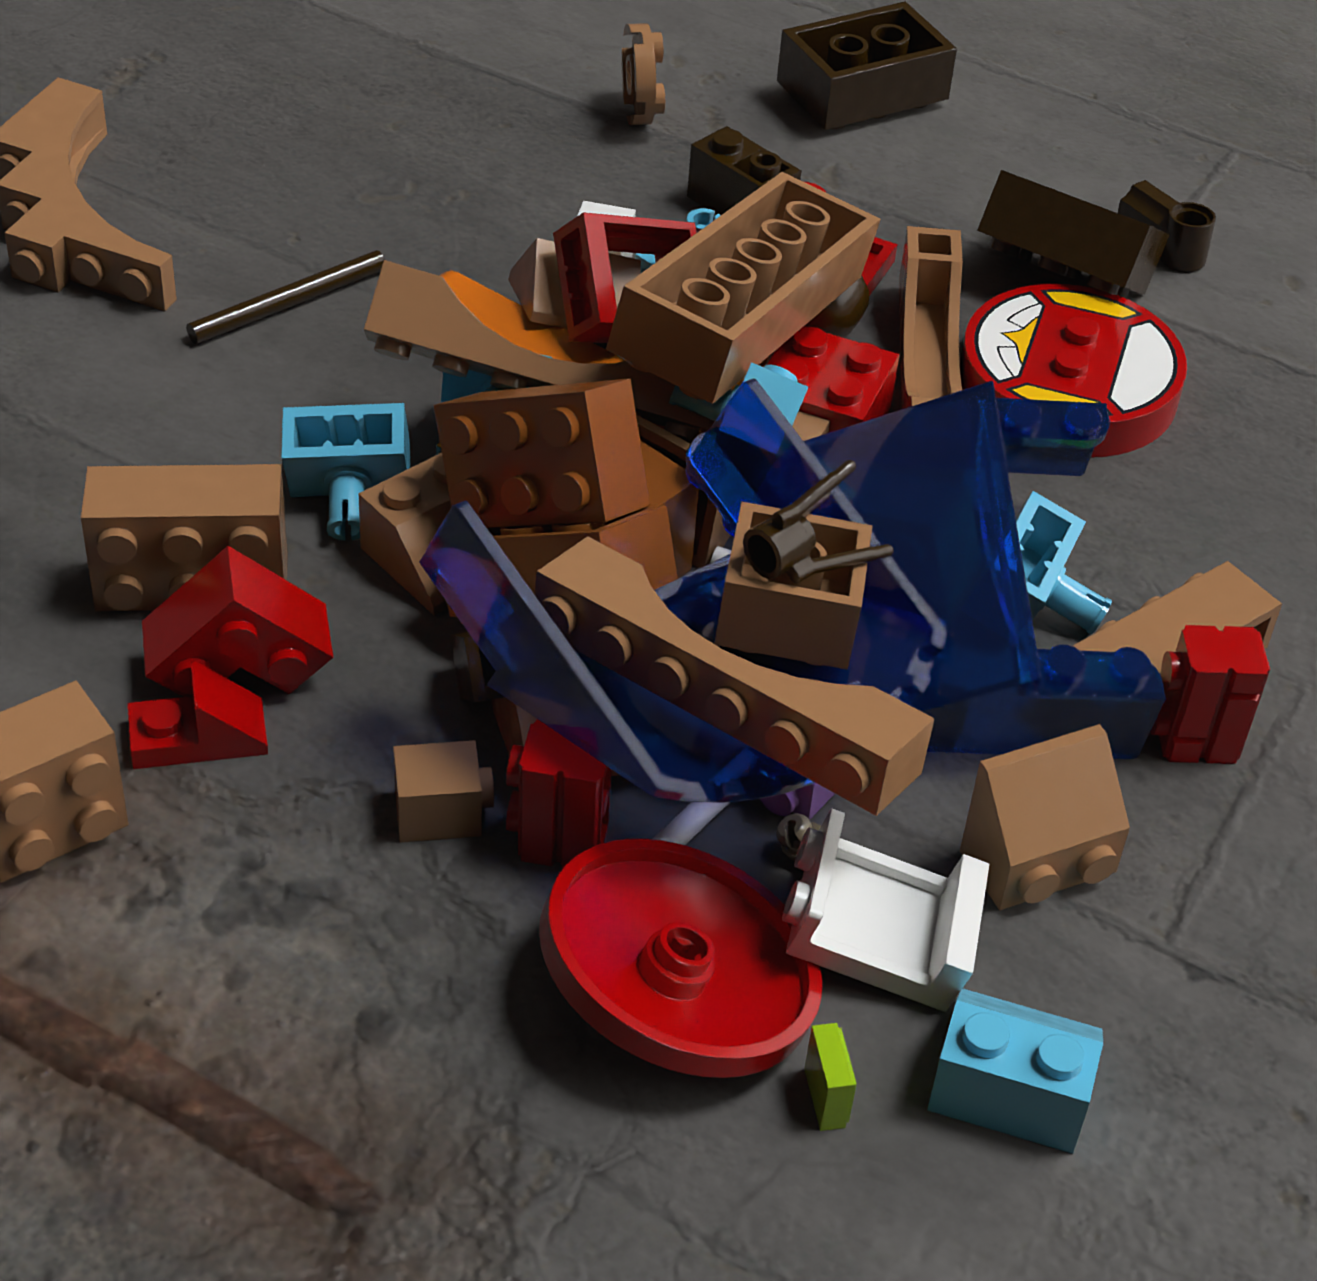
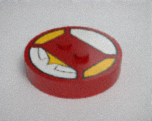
(1079, 348)

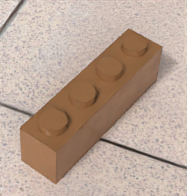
(1208, 599)

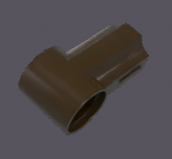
(1187, 223)

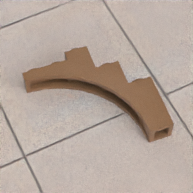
(49, 224)

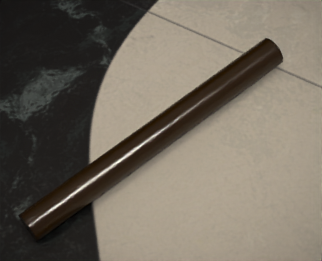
(284, 297)

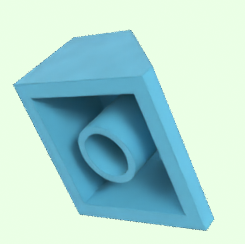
(1017, 1070)

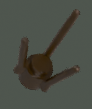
(787, 538)

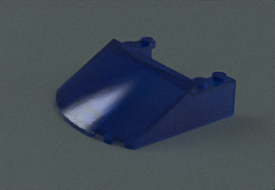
(944, 502)
(660, 748)

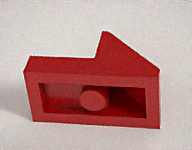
(210, 726)

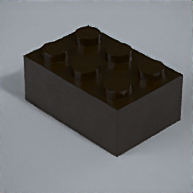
(866, 65)
(1071, 235)

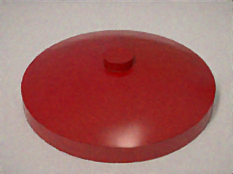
(678, 958)

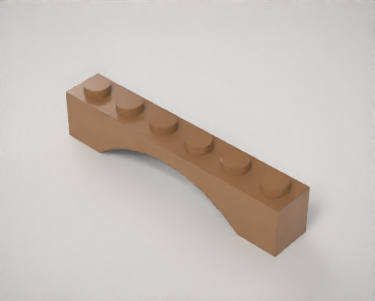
(929, 314)
(424, 317)
(831, 733)

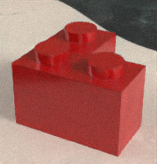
(233, 619)

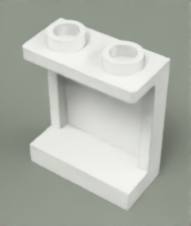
(885, 916)

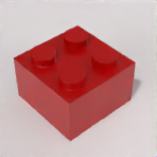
(844, 377)

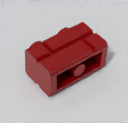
(1210, 693)
(559, 799)

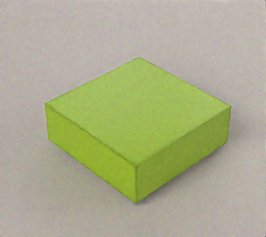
(830, 1076)

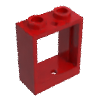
(586, 267)

